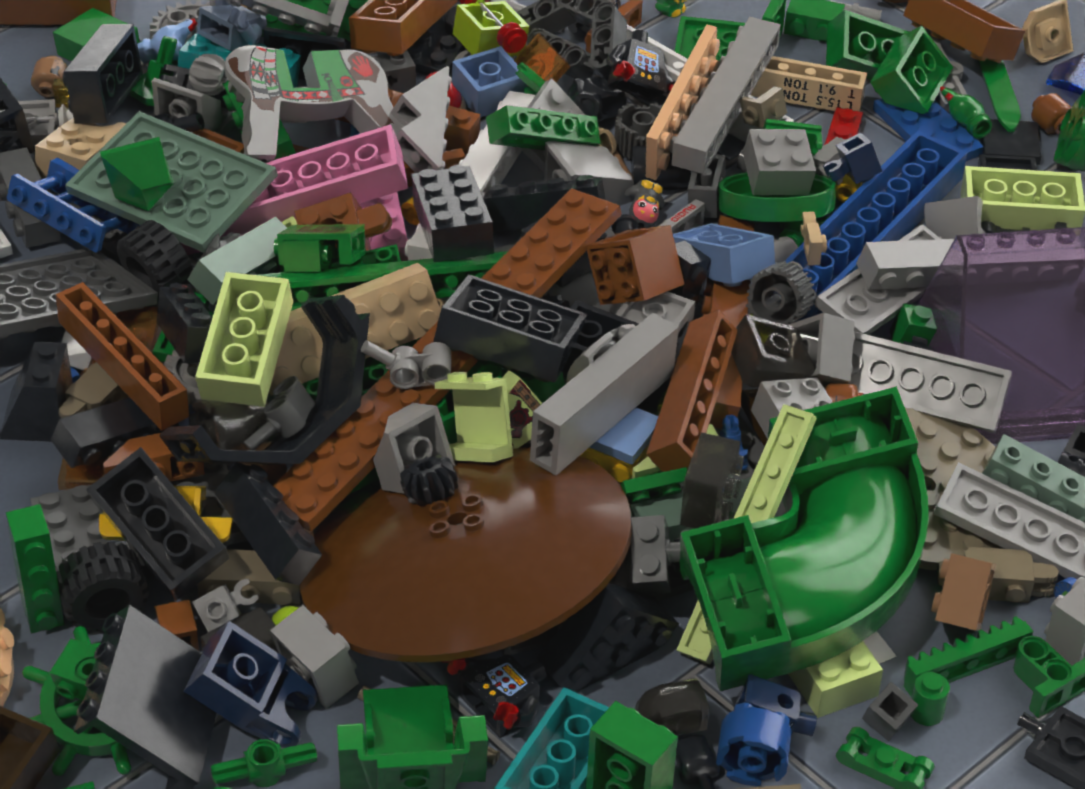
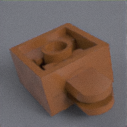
(347, 210)

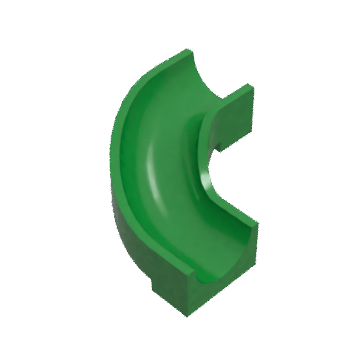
(831, 565)

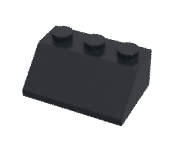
(302, 43)

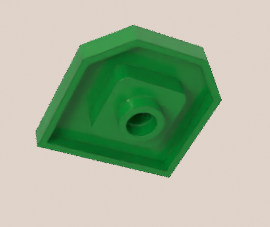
(143, 89)

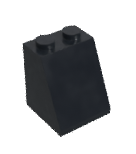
(38, 394)

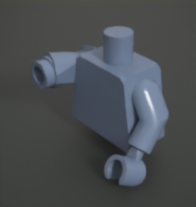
(230, 25)

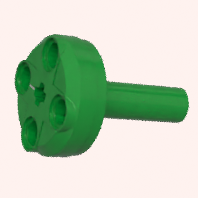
(1071, 140)

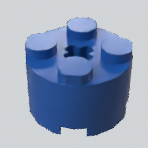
(754, 744)

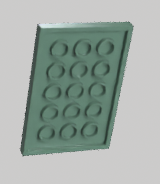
(208, 189)

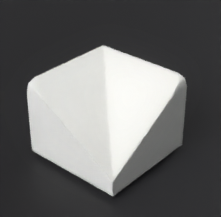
(77, 355)

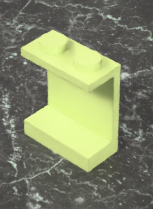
(480, 417)

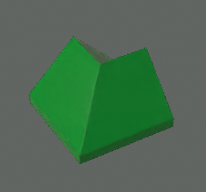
(138, 172)

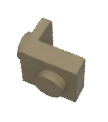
(767, 106)

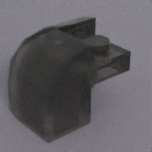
(677, 706)

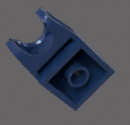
(250, 685)

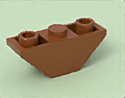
(159, 454)

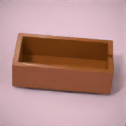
(967, 28)

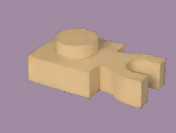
(814, 242)

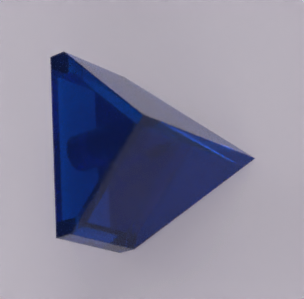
(1069, 75)

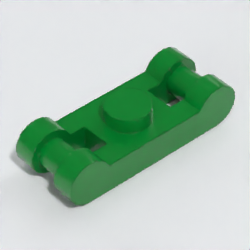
(883, 761)

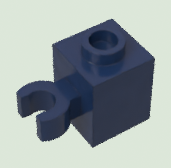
(856, 160)

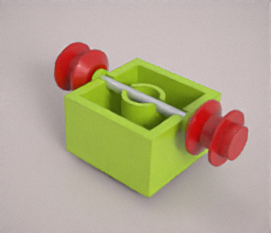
(488, 25)

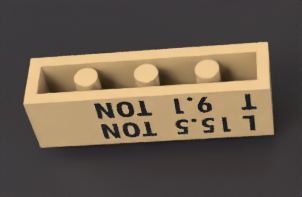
(813, 84)

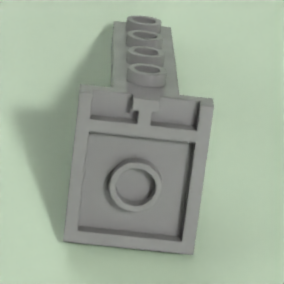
(292, 13)

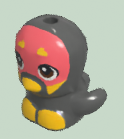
(646, 202)

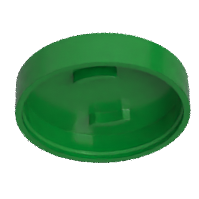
(739, 202)

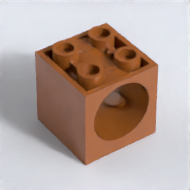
(635, 265)

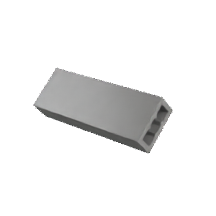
(603, 393)

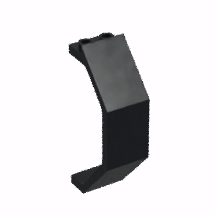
(336, 398)

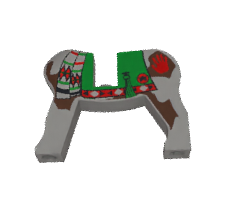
(337, 86)

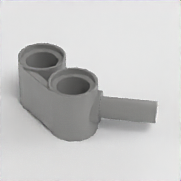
(409, 367)

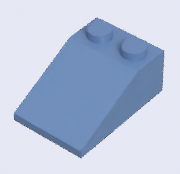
(733, 251)

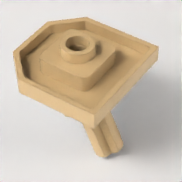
(1048, 32)

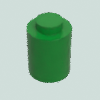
(931, 695)

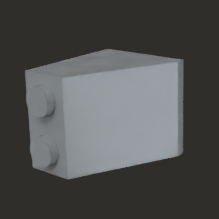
(575, 160)

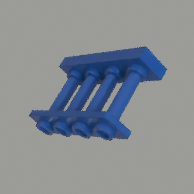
(59, 213)

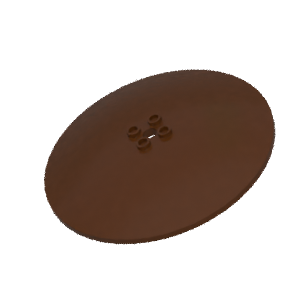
(429, 590)

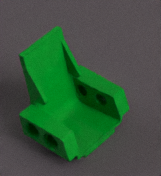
(411, 742)

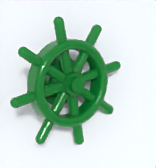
(68, 680)

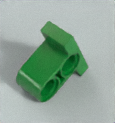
(1047, 675)

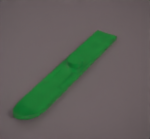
(1001, 93)

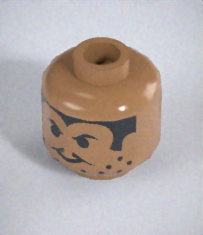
(45, 72)

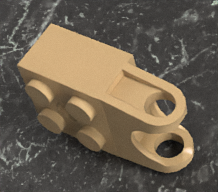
(73, 144)

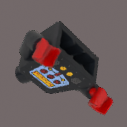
(639, 68)
(500, 690)

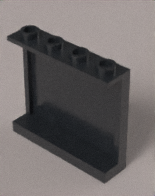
(141, 697)

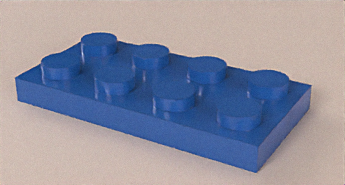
(935, 122)

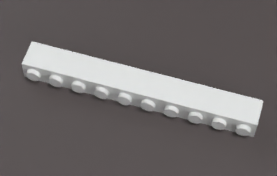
(489, 166)

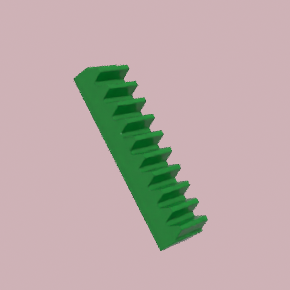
(969, 656)

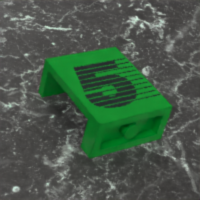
(349, 236)

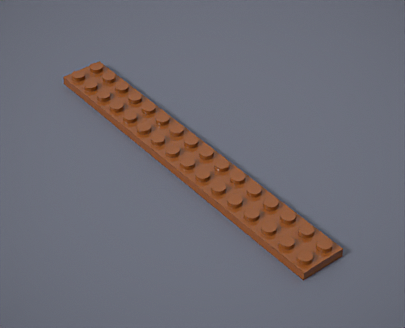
(528, 267)

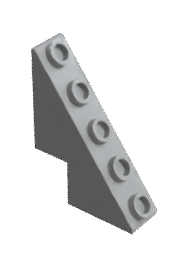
(424, 121)

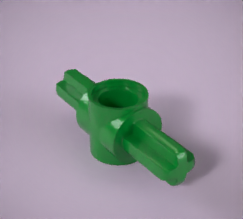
(264, 763)

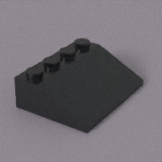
(509, 328)

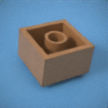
(964, 591)

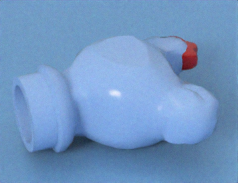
(149, 48)

